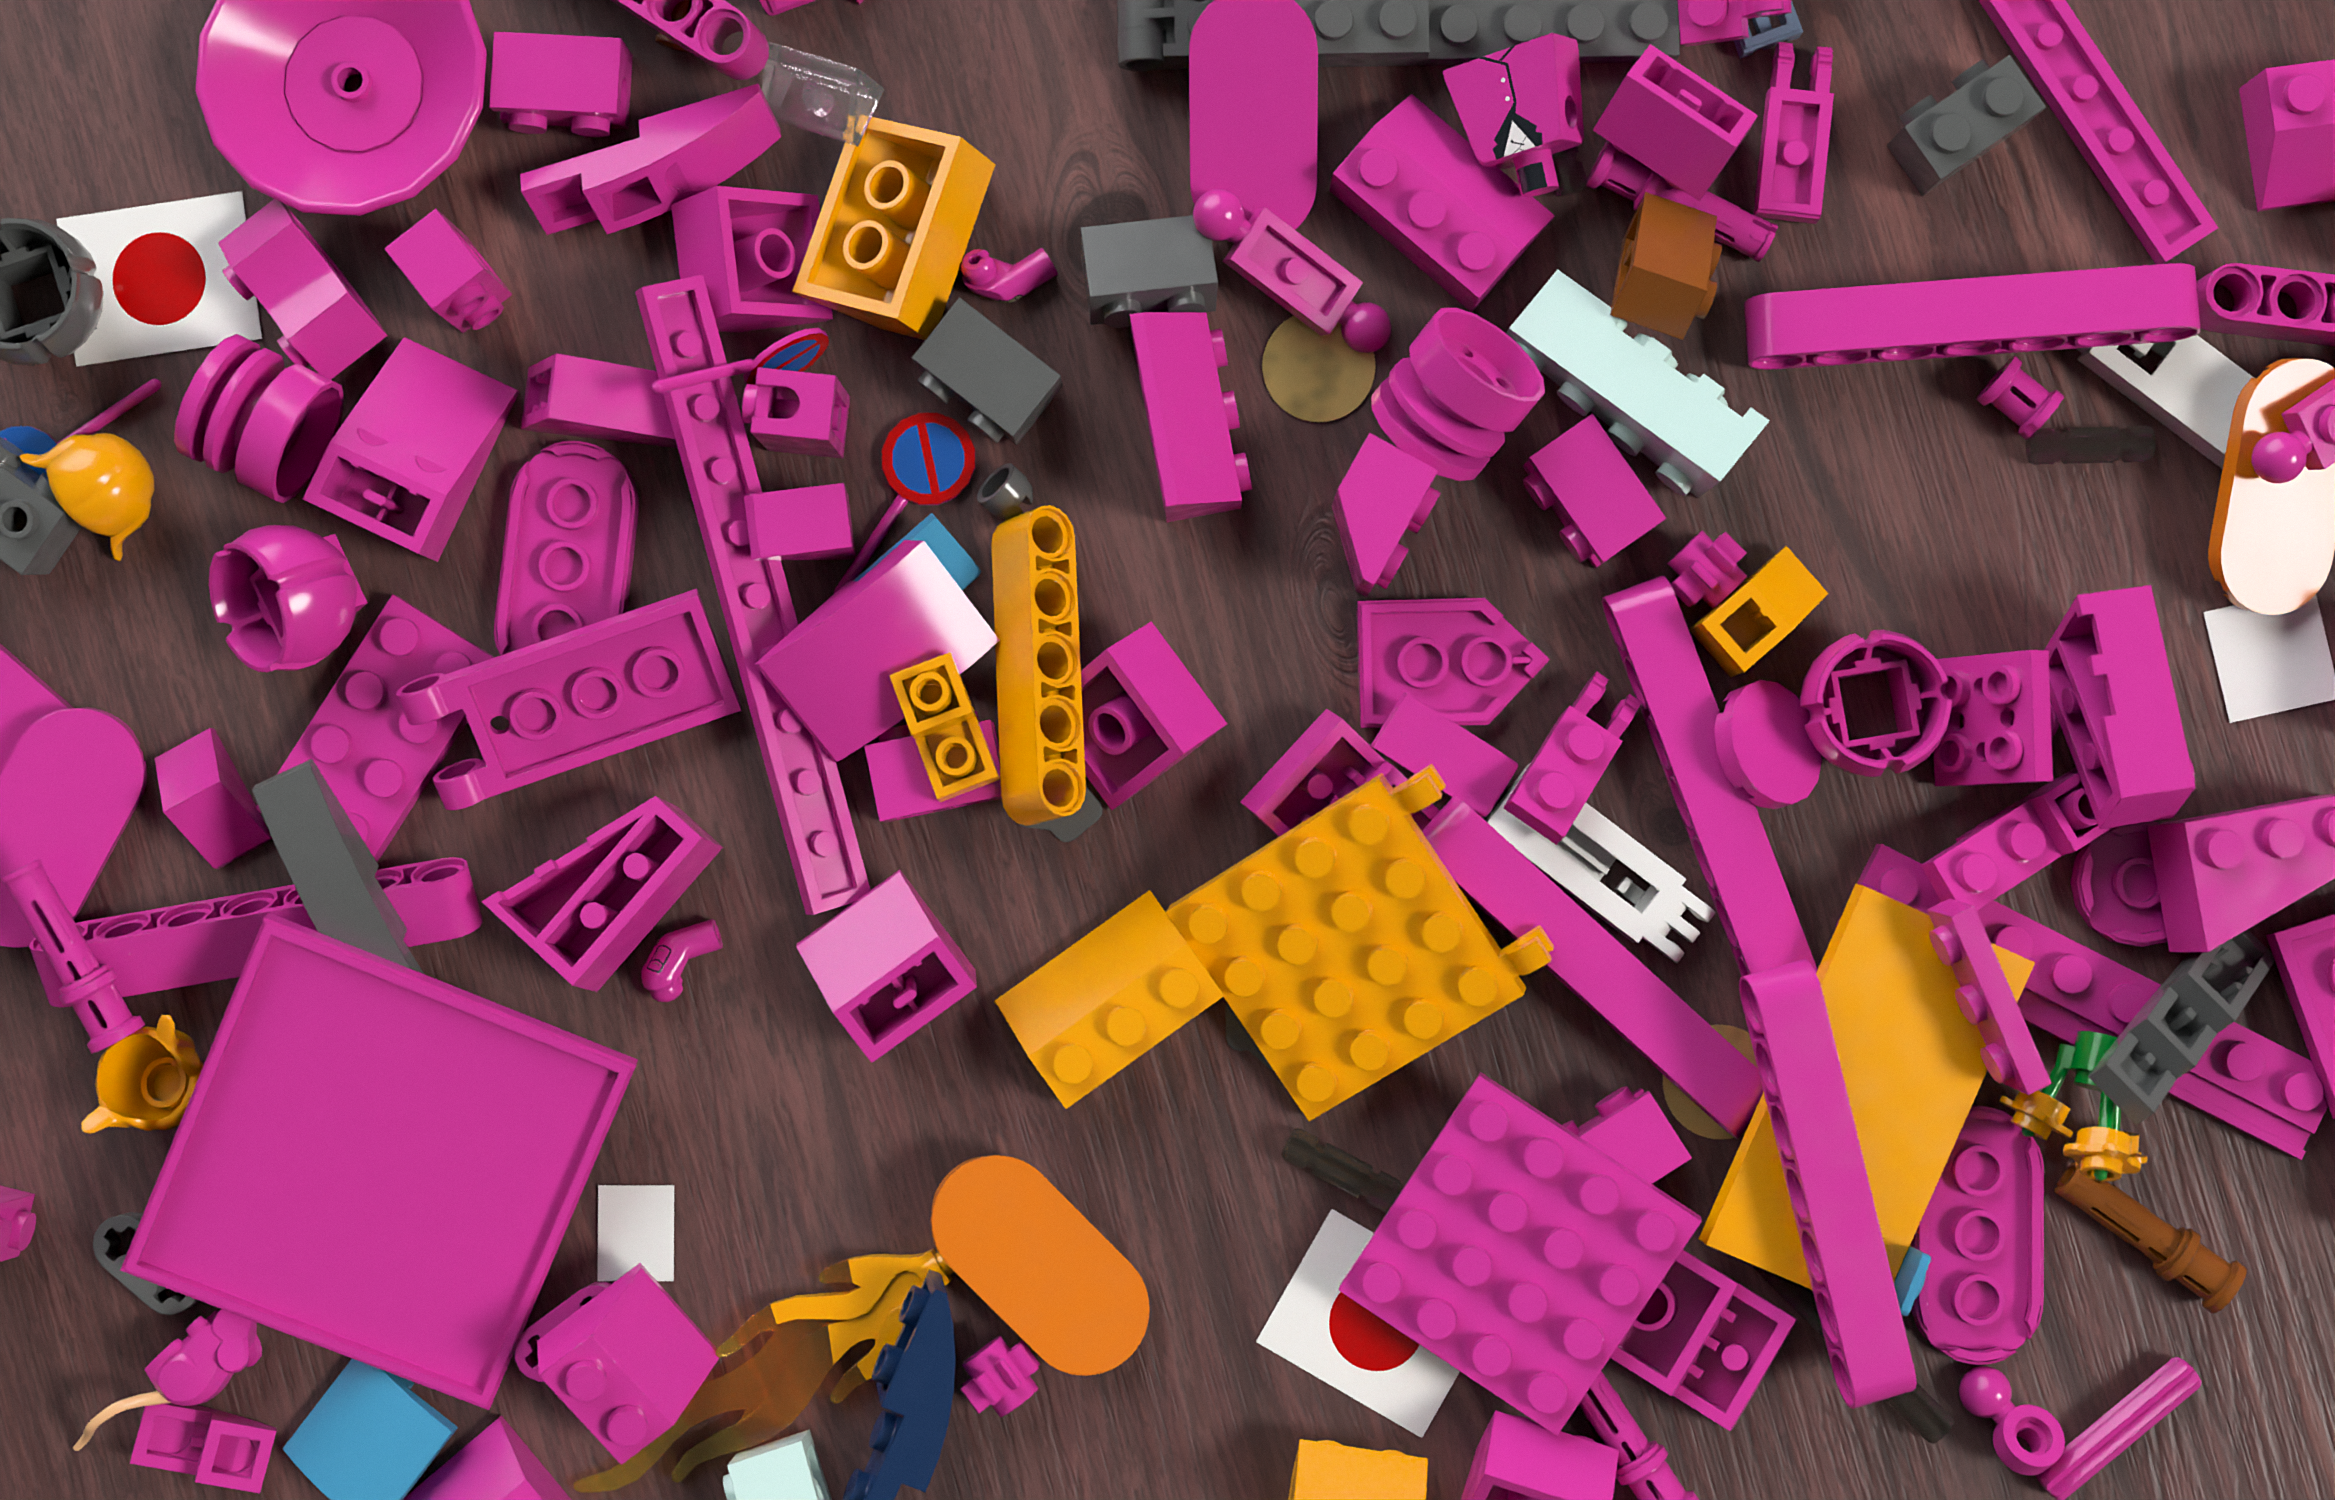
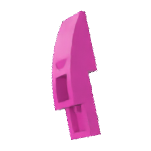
(670, 161)
(2015, 843)

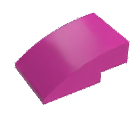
(842, 654)
(1317, 772)
(1705, 1340)

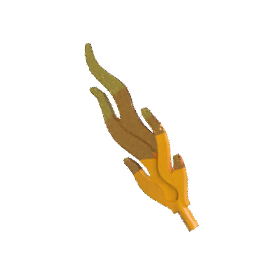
(790, 1367)

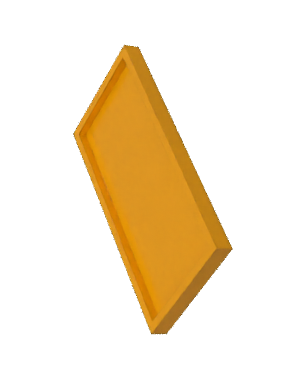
(1907, 1075)

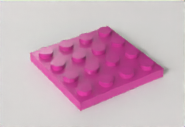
(1519, 1253)

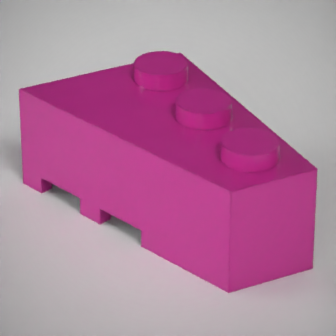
(2120, 707)
(2239, 867)
(607, 893)

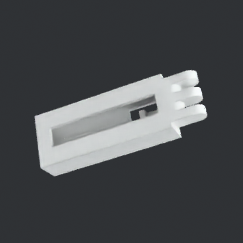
(2187, 392)
(1585, 858)

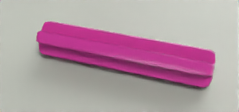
(2120, 1427)

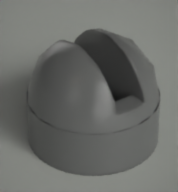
(1005, 491)

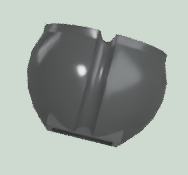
(33, 250)

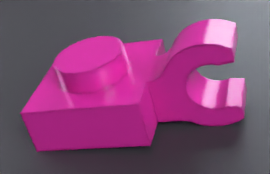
(1723, 20)

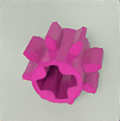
(1707, 569)
(1000, 1376)

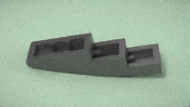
(330, 864)
(2180, 1023)

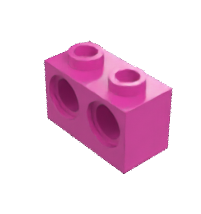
(449, 272)

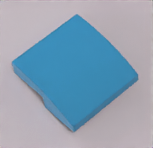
(368, 1436)

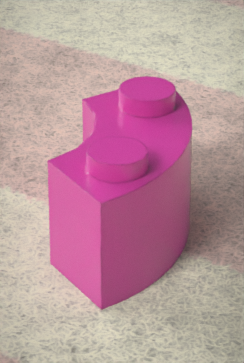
(301, 290)

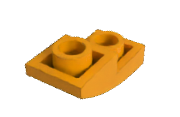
(944, 727)

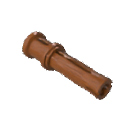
(2174, 1251)

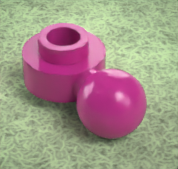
(1988, 1395)

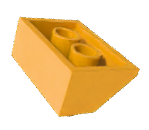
(895, 227)
(1108, 999)

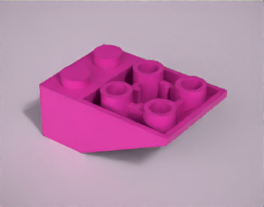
(412, 449)

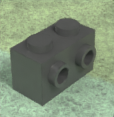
(1965, 125)
(1147, 269)
(986, 373)
(32, 522)

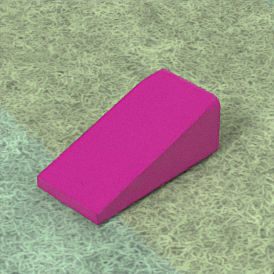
(1469, 766)

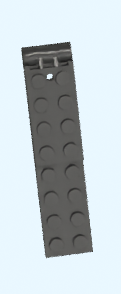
(1418, 31)

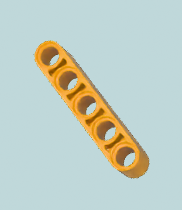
(1038, 666)

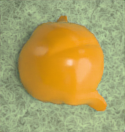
(99, 484)
(145, 1080)

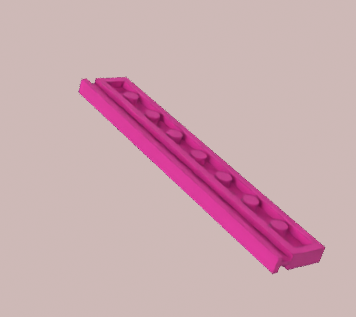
(2075, 989)

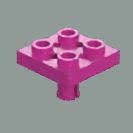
(2004, 720)

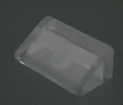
(819, 94)

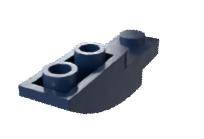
(918, 1388)

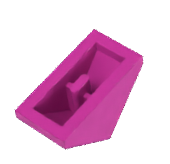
(800, 524)
(209, 800)

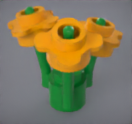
(2099, 1151)

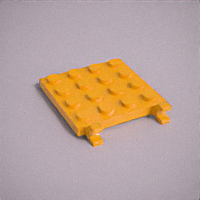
(1352, 945)

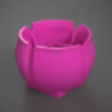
(284, 596)
(1915, 693)

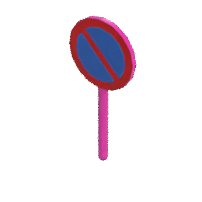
(791, 353)
(926, 463)

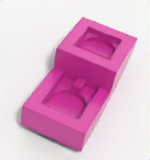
(204, 1443)

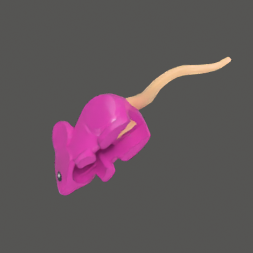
(193, 1368)

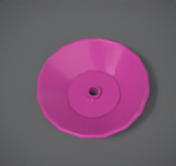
(281, 109)

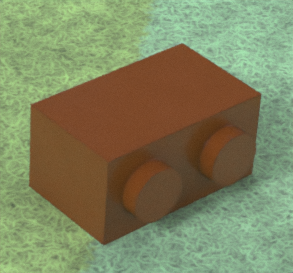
(1666, 267)

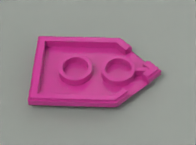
(1444, 653)

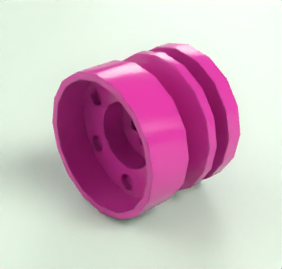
(1457, 393)
(258, 418)

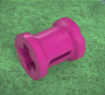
(2040, 399)

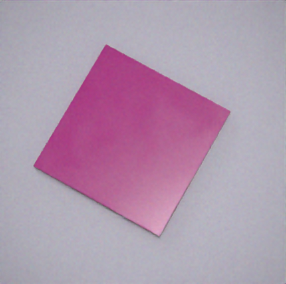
(378, 1162)

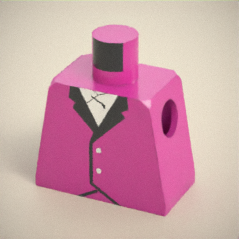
(1522, 107)

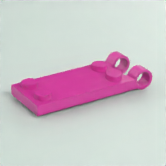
(578, 697)

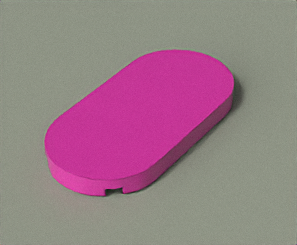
(1255, 106)
(565, 545)
(66, 803)
(1984, 1243)

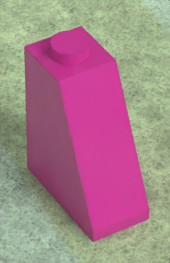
(595, 401)

